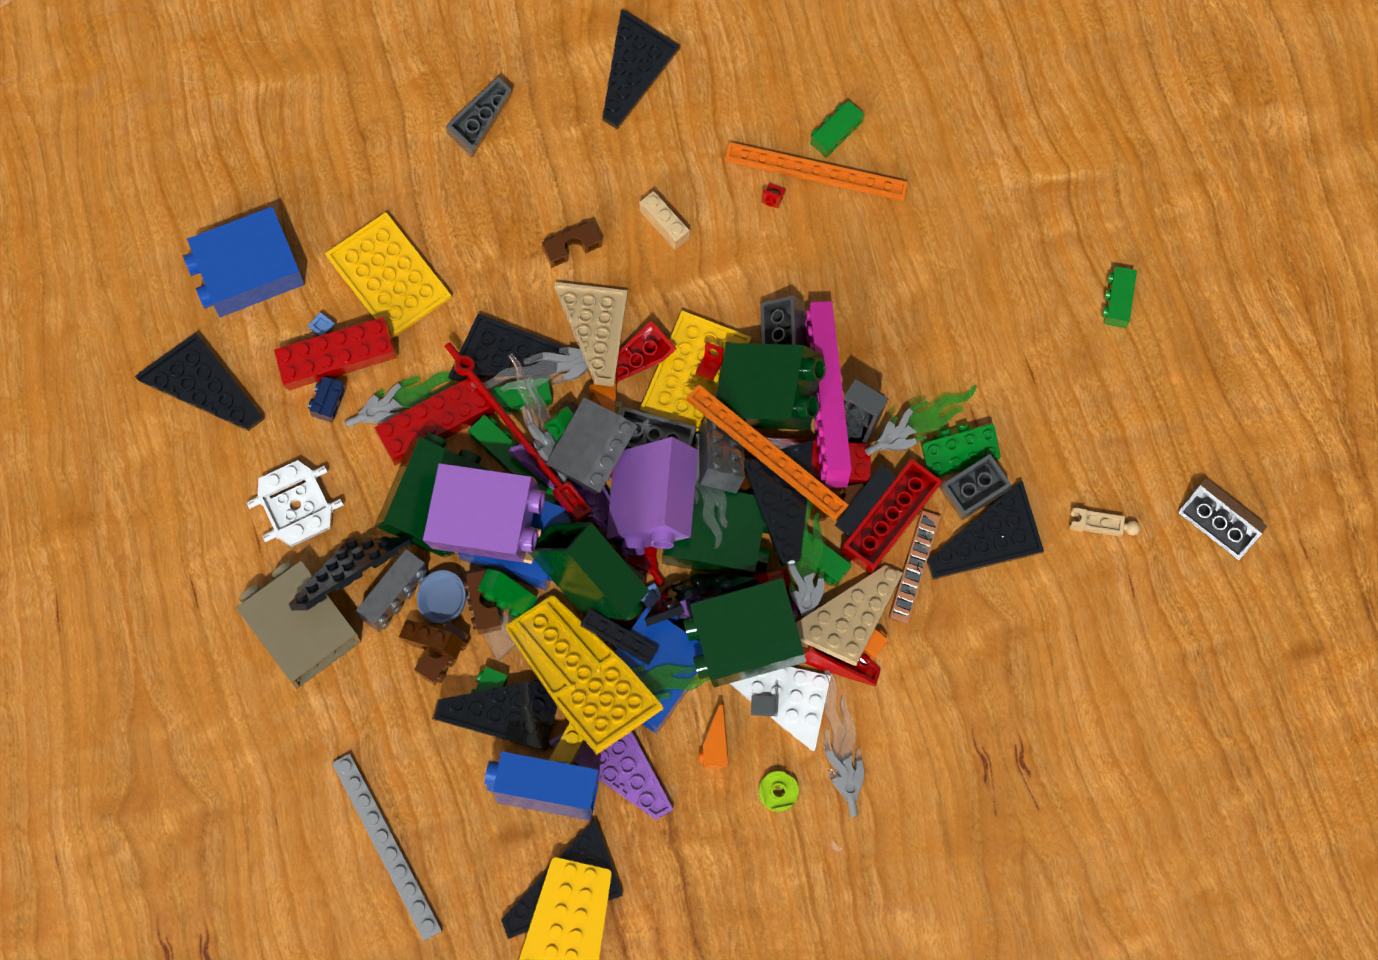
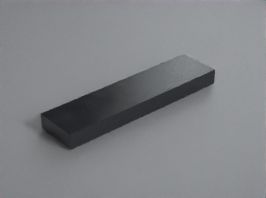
(865, 500)
(619, 636)

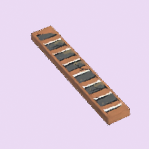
(914, 567)

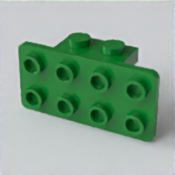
(960, 448)

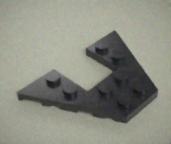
(669, 603)

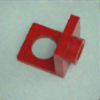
(772, 199)
(710, 363)

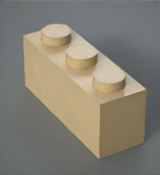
(664, 220)

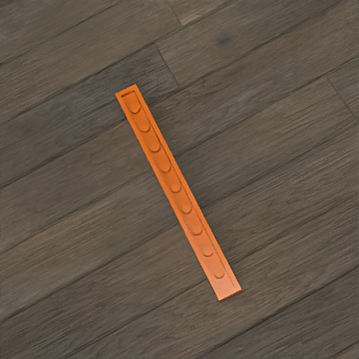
(816, 171)
(767, 452)

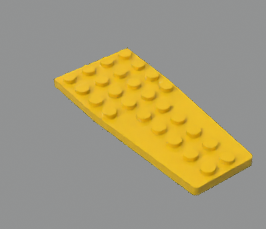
(582, 674)
(569, 913)

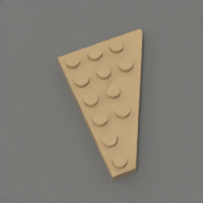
(597, 324)
(849, 620)

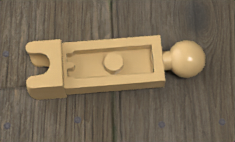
(1102, 523)

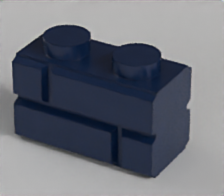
(327, 399)

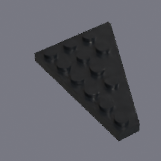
(636, 64)
(491, 344)
(200, 380)
(780, 503)
(995, 537)
(347, 566)
(512, 713)
(587, 850)

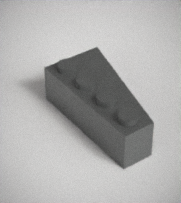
(478, 117)
(863, 410)

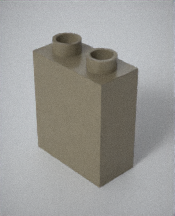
(297, 640)

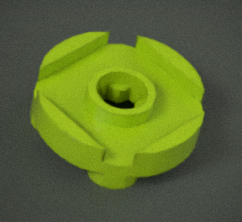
(771, 800)

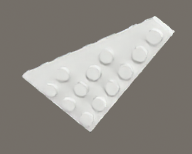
(800, 699)

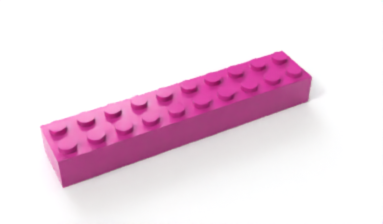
(831, 418)

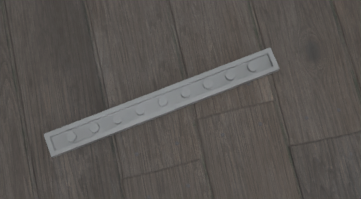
(387, 847)

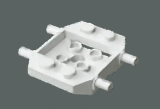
(289, 524)

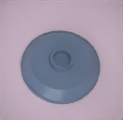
(441, 596)

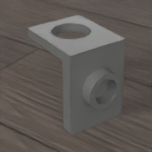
(764, 705)

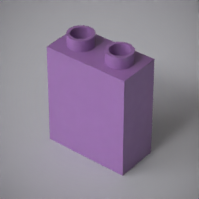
(652, 496)
(483, 513)

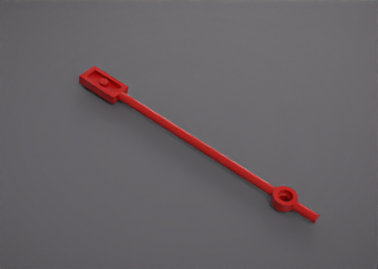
(564, 493)

